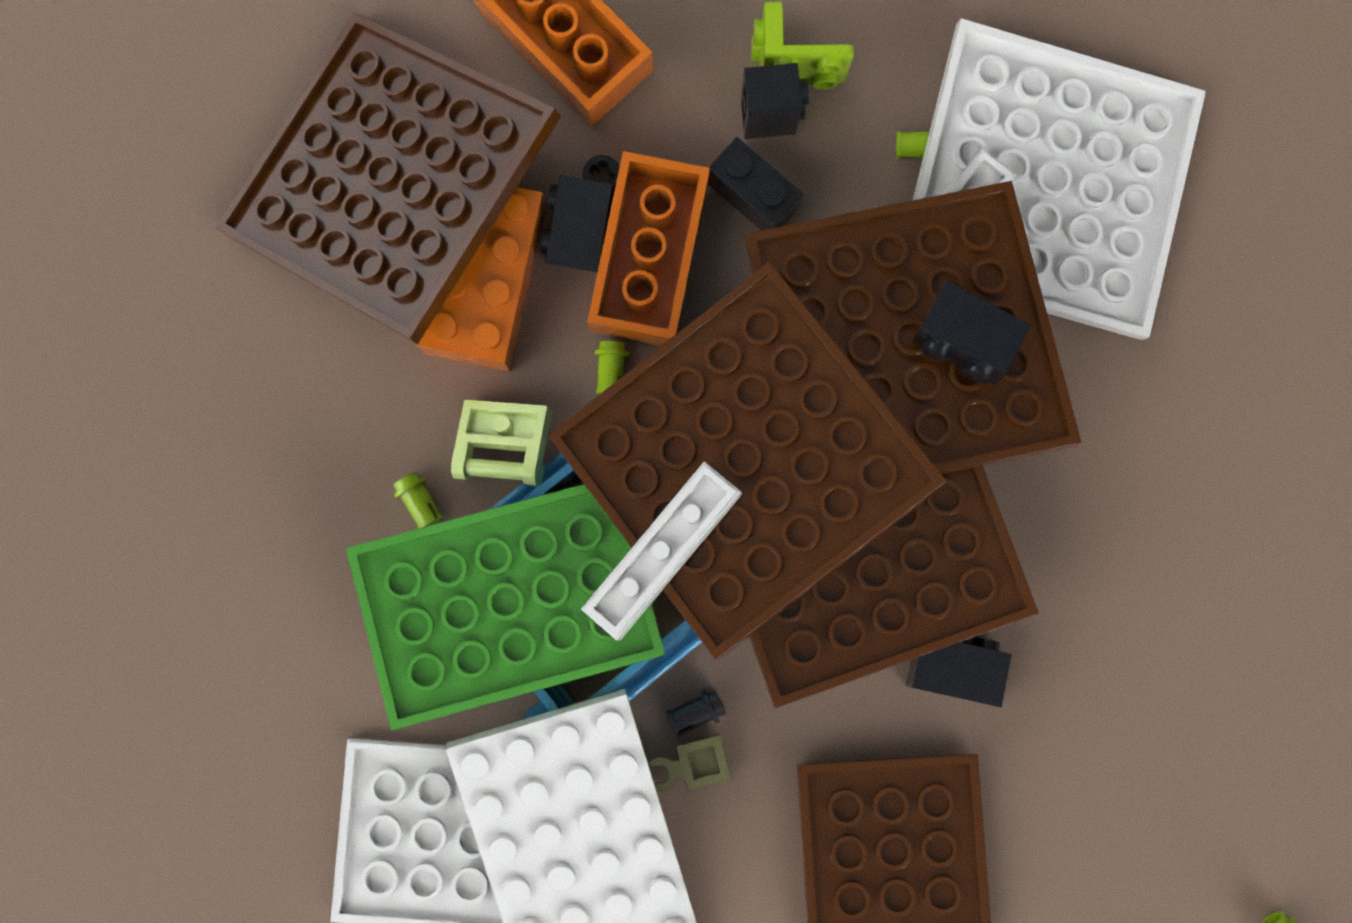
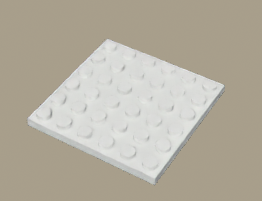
(1094, 163)

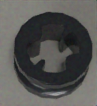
(601, 161)

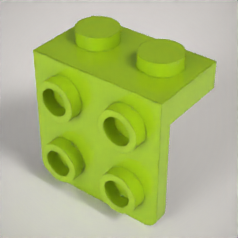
(821, 64)

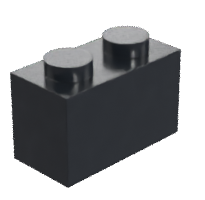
(772, 100)
(753, 186)
(578, 223)
(971, 334)
(963, 671)

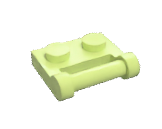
(501, 428)

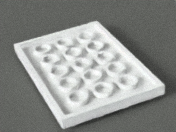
(571, 818)

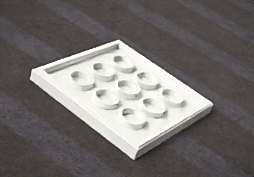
(406, 840)

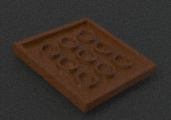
(893, 840)

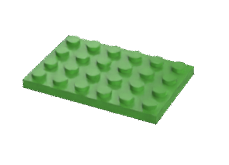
(492, 605)

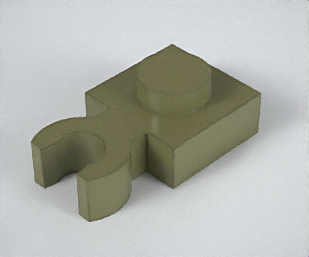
(699, 762)

